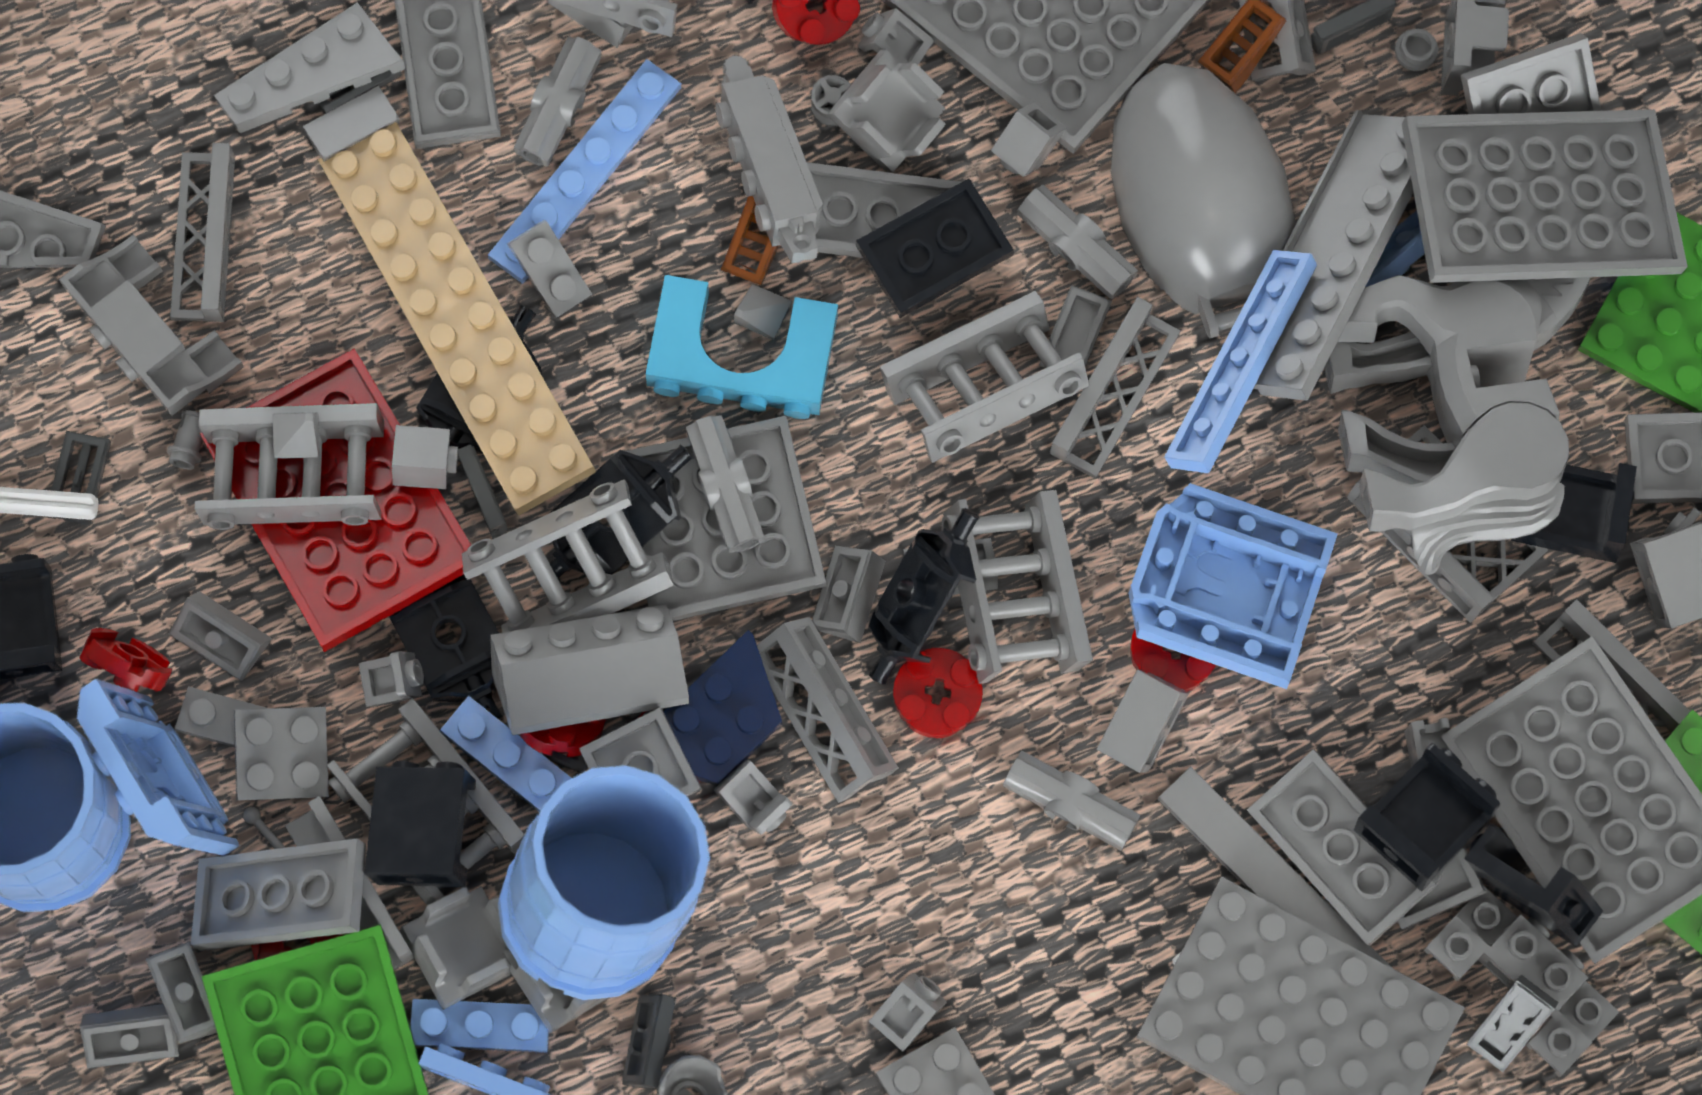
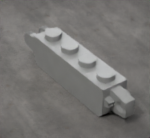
(770, 160)

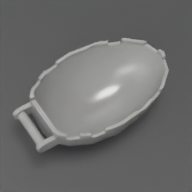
(1198, 189)

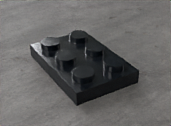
(934, 248)

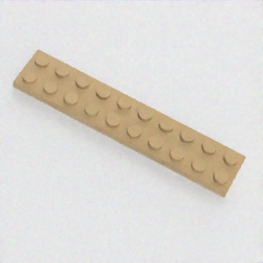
(458, 319)

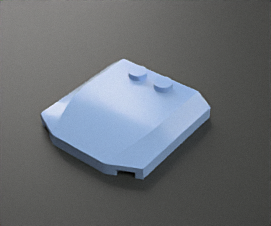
(1229, 583)
(152, 769)

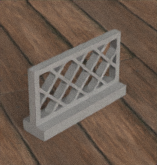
(1452, 578)

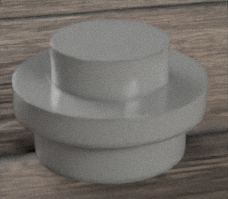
(1416, 49)

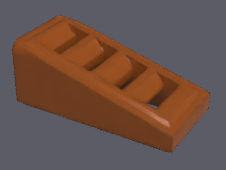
(1254, 52)
(742, 231)

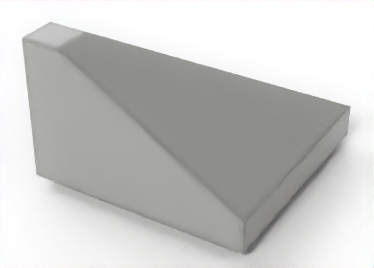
(762, 311)
(296, 435)

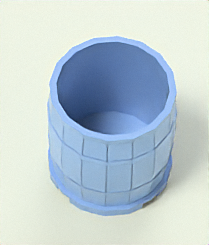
(56, 813)
(604, 882)

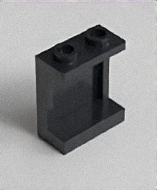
(1592, 514)
(28, 618)
(1428, 816)
(418, 825)
(1561, 906)

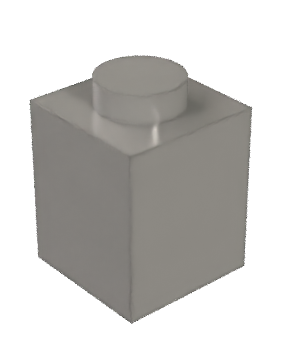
(1028, 139)
(423, 457)

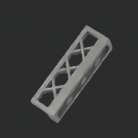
(1292, 40)
(216, 232)
(1100, 381)
(1640, 681)
(829, 692)
(320, 827)

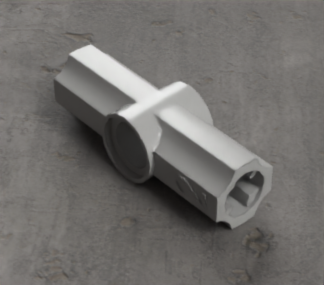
(557, 101)
(1077, 241)
(725, 483)
(1071, 799)

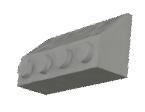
(588, 669)

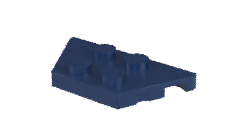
(726, 713)

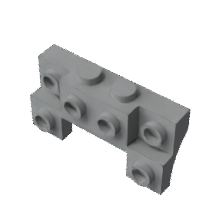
(147, 347)
(1518, 947)

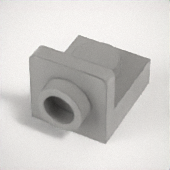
(896, 34)
(908, 1010)

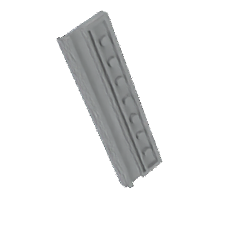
(1346, 233)

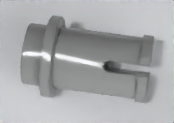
(187, 444)

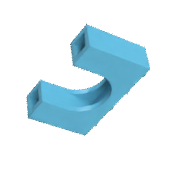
(789, 383)

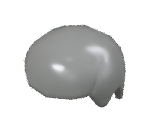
(694, 1073)

